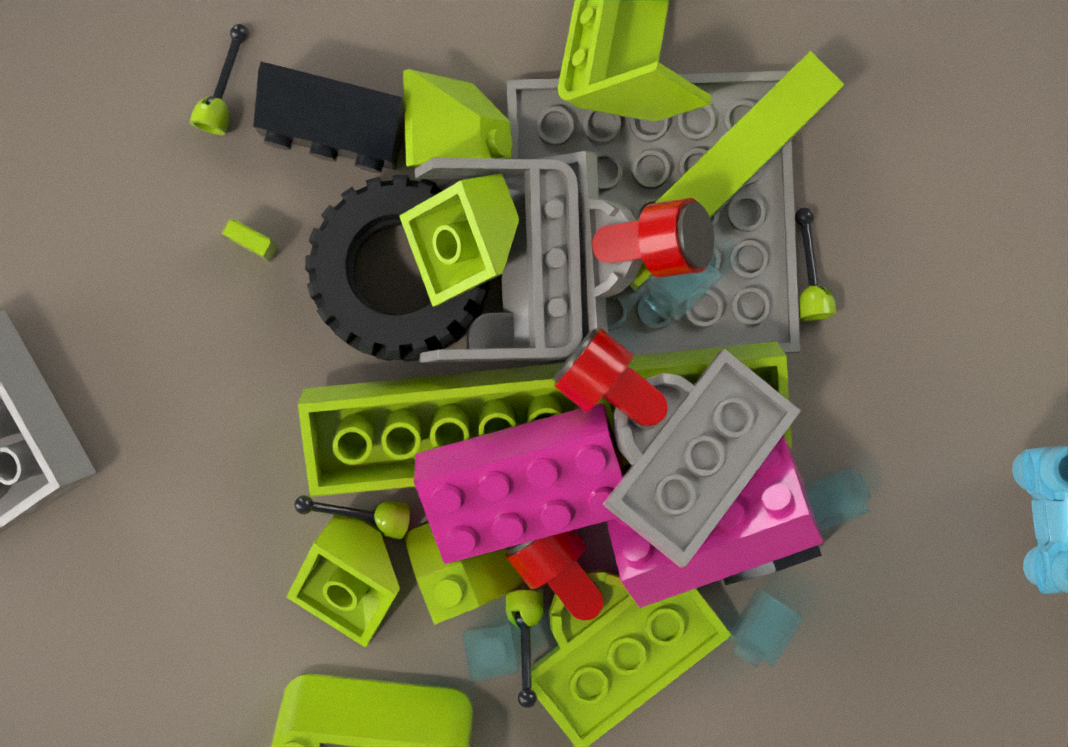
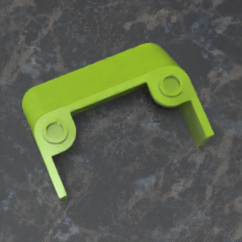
(615, 62)
(371, 714)

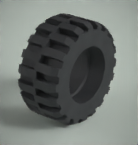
(335, 285)

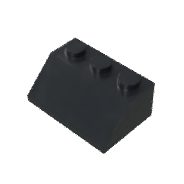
(328, 117)

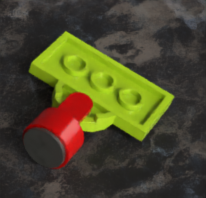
(607, 648)

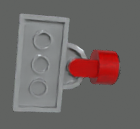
(668, 238)
(685, 441)

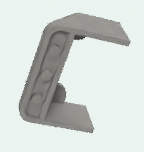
(542, 268)

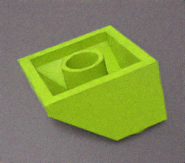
(451, 121)
(462, 235)
(347, 579)
(461, 584)

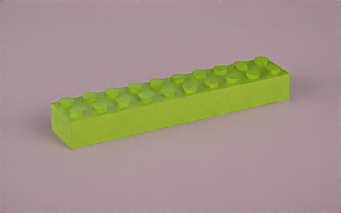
(370, 431)

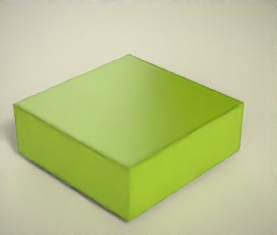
(250, 239)

